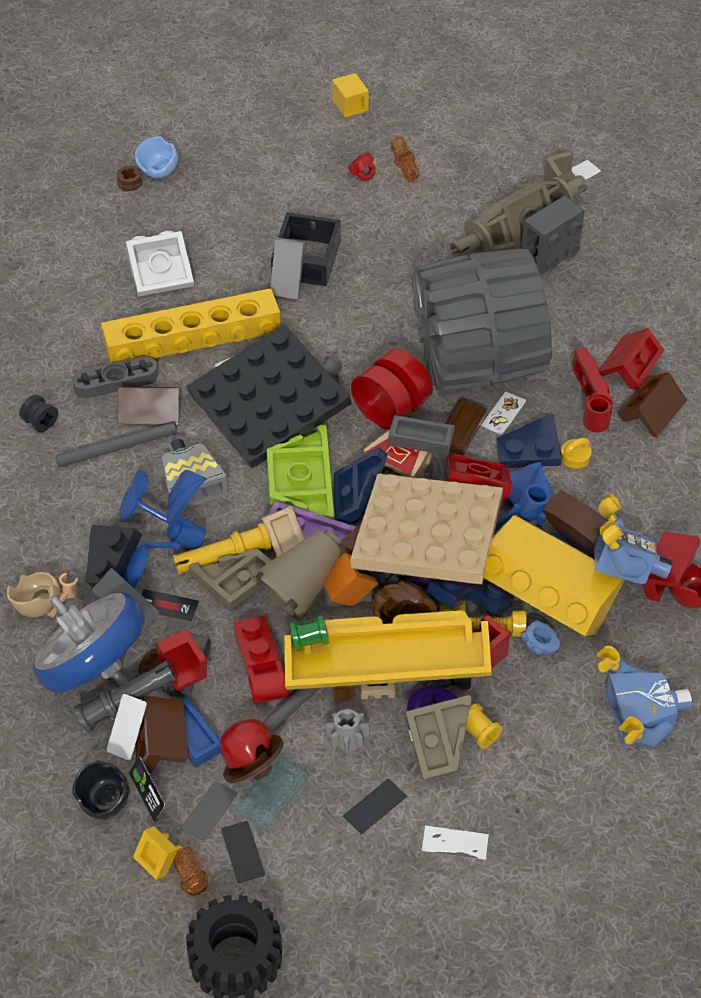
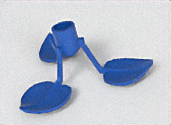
(530, 496)
(179, 531)

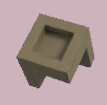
(559, 166)

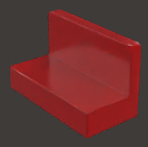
(633, 357)
(679, 549)

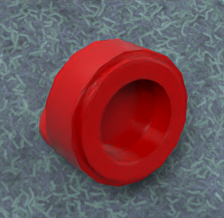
(360, 163)

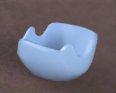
(156, 157)

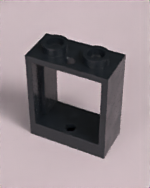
(298, 226)

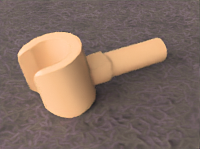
(67, 591)

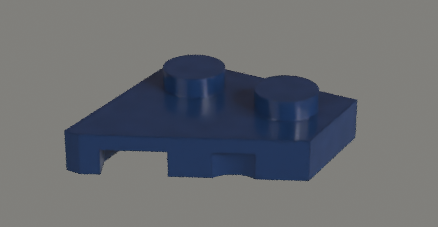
(530, 445)
(355, 484)

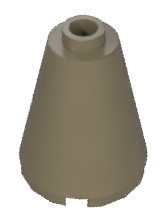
(300, 572)

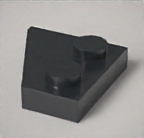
(110, 549)

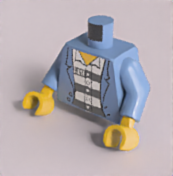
(625, 552)

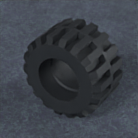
(228, 920)

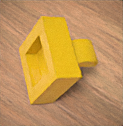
(155, 852)

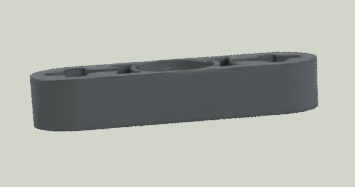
(93, 374)

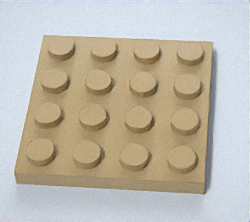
(428, 528)

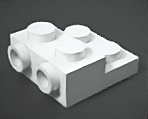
(159, 263)

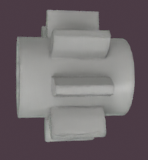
(347, 730)

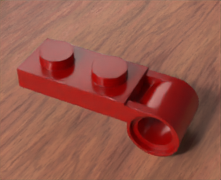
(598, 402)
(260, 659)

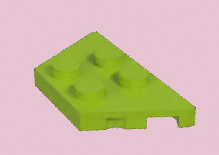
(302, 474)

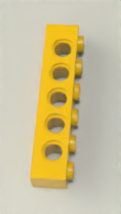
(191, 326)

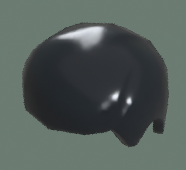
(101, 789)

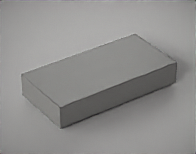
(287, 268)

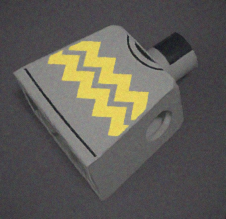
(200, 461)

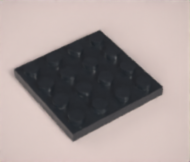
(268, 394)

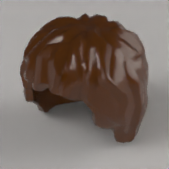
(401, 599)

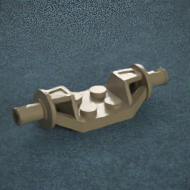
(506, 217)

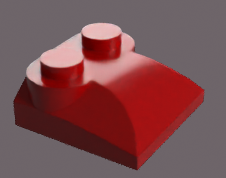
(478, 472)

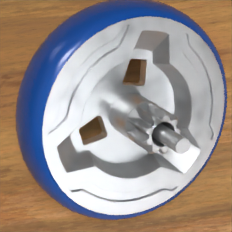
(88, 642)

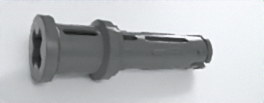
(108, 702)

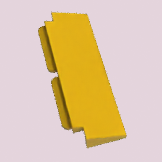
(378, 653)

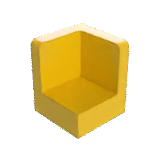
(350, 95)

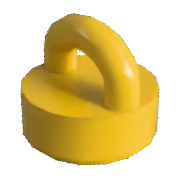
(576, 453)

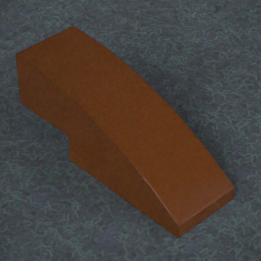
(574, 521)

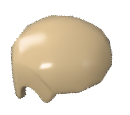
(33, 594)

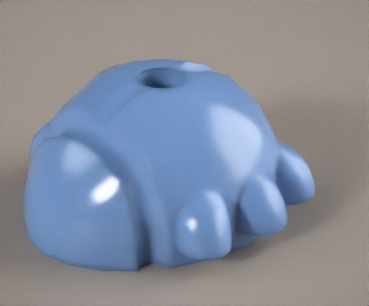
(540, 638)

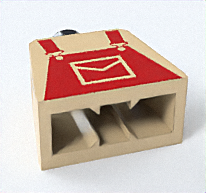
(401, 460)

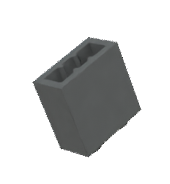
(553, 233)

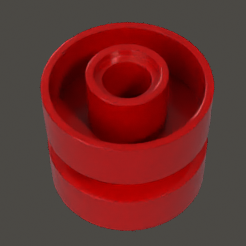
(391, 387)

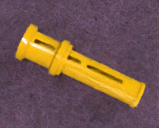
(234, 545)

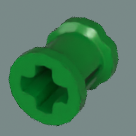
(309, 632)

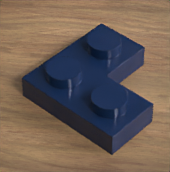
(485, 595)

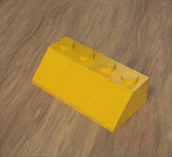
(551, 576)

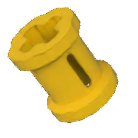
(482, 727)

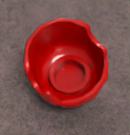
(689, 592)
(241, 740)

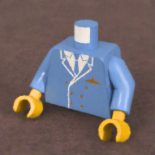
(641, 700)

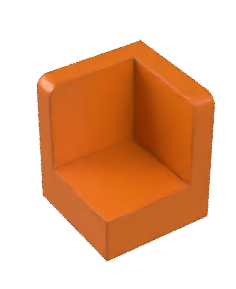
(347, 584)

